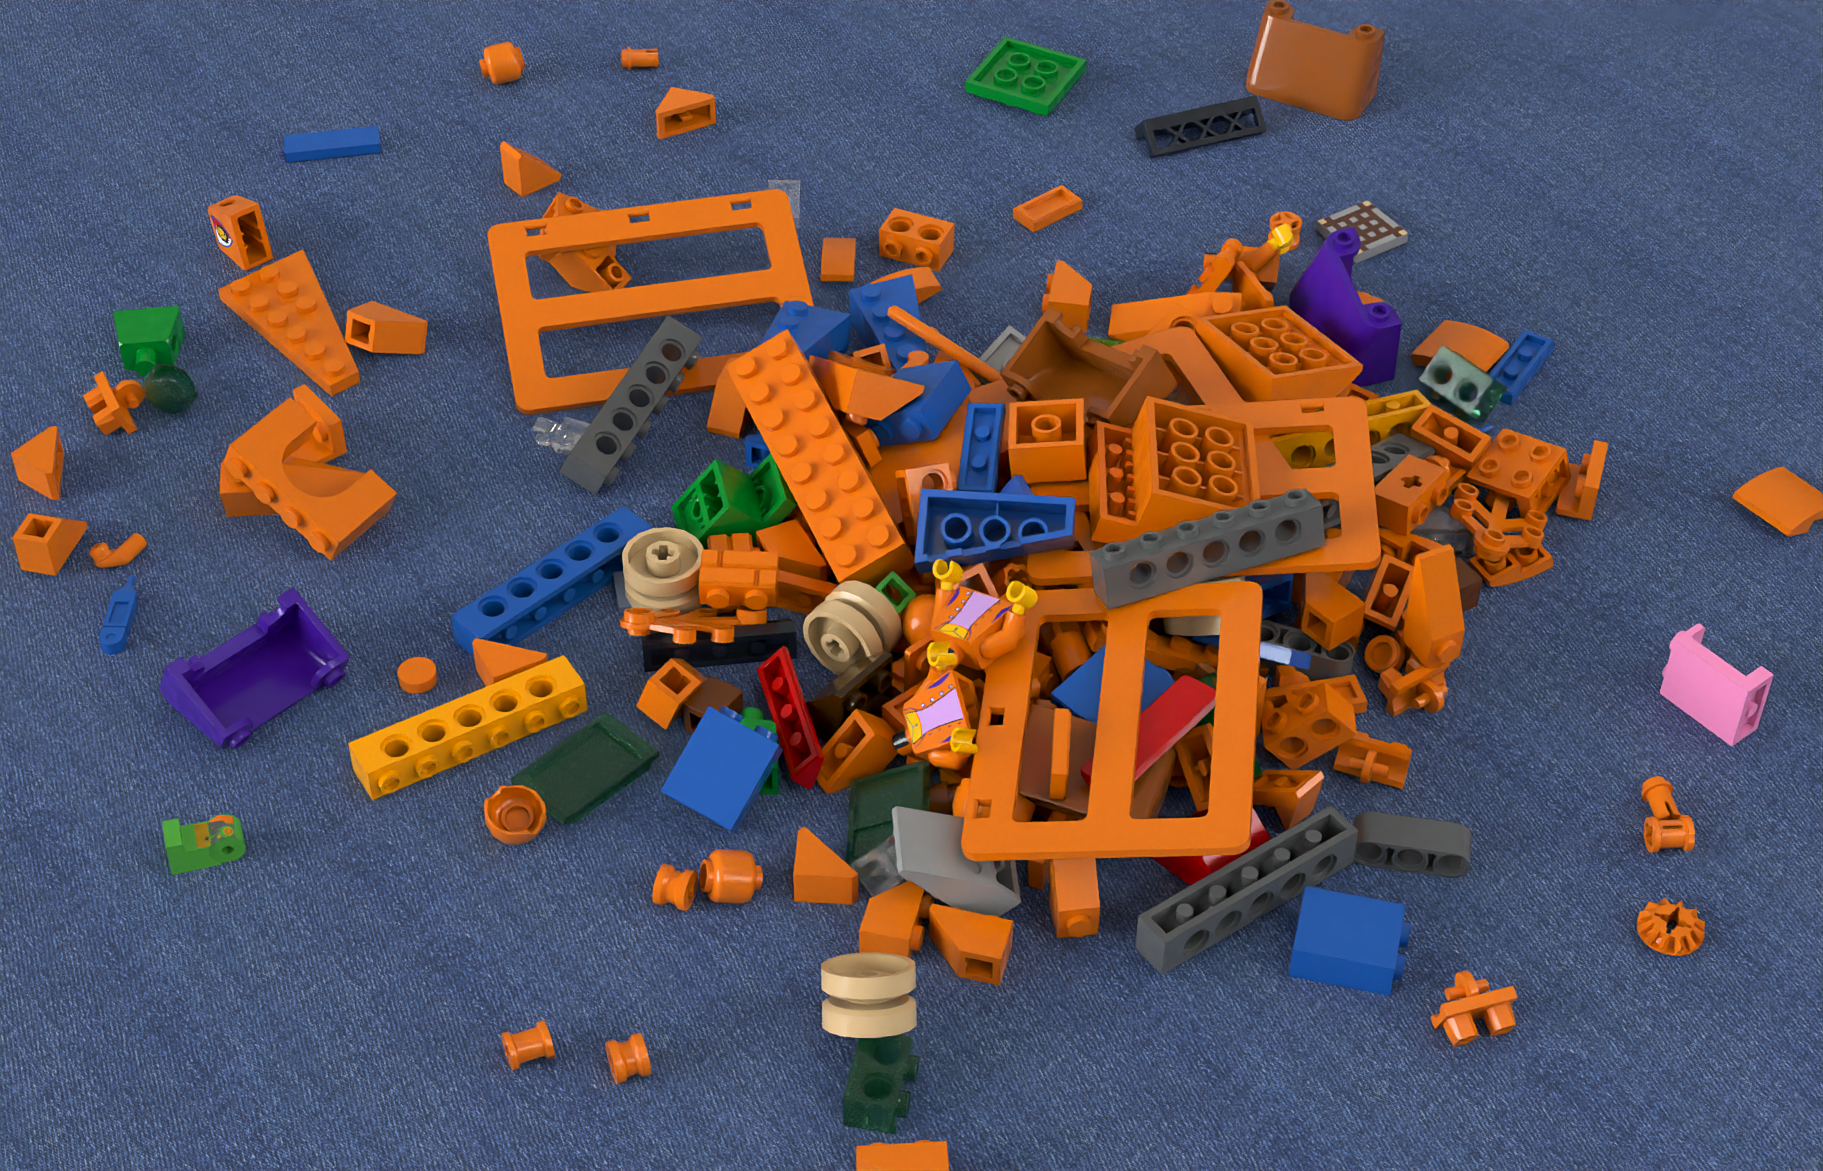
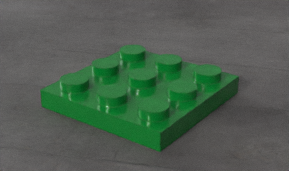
(1025, 76)

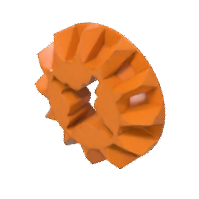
(1682, 940)

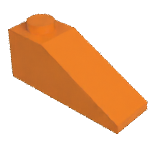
(1434, 608)

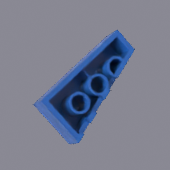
(873, 325)
(813, 328)
(989, 526)

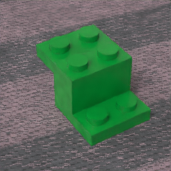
(733, 501)

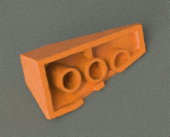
(1137, 318)
(861, 391)
(306, 475)

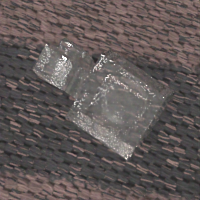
(561, 436)

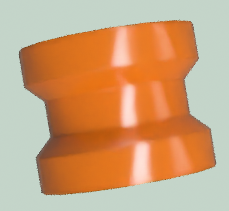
(1292, 220)
(675, 887)
(628, 1058)

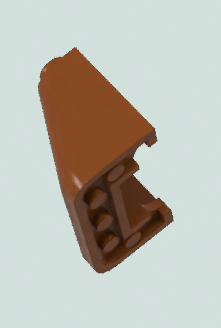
(1315, 65)
(1068, 365)
(1036, 768)

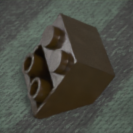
(861, 686)

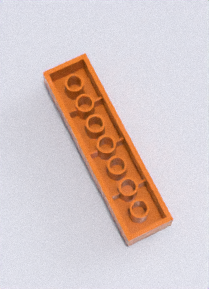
(820, 462)

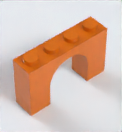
(325, 522)

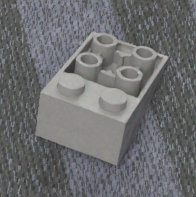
(934, 860)

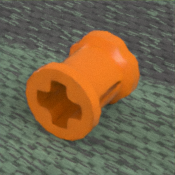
(1669, 833)
(528, 1045)

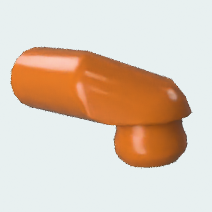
(119, 556)

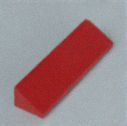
(791, 717)
(1167, 721)

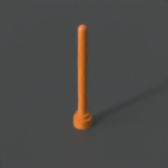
(944, 344)

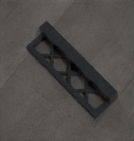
(1201, 119)
(750, 645)

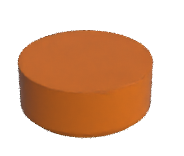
(1384, 653)
(417, 675)

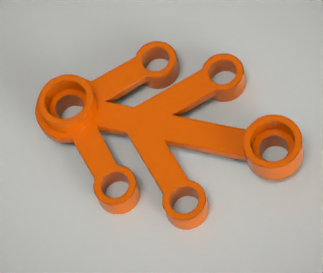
(1491, 542)
(683, 627)

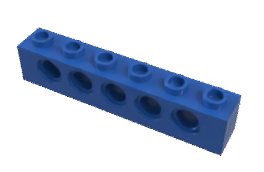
(549, 584)

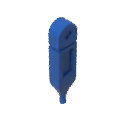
(119, 618)

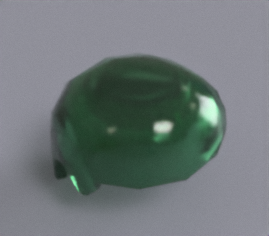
(169, 389)

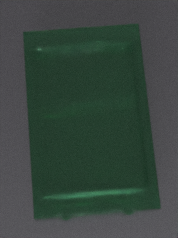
(587, 768)
(873, 801)

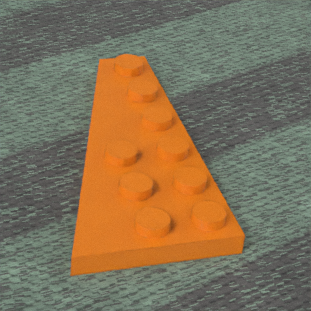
(294, 316)

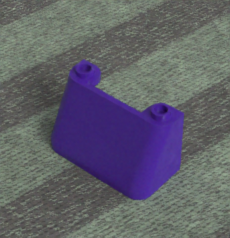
(1332, 305)
(256, 673)

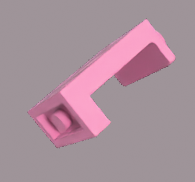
(1713, 689)

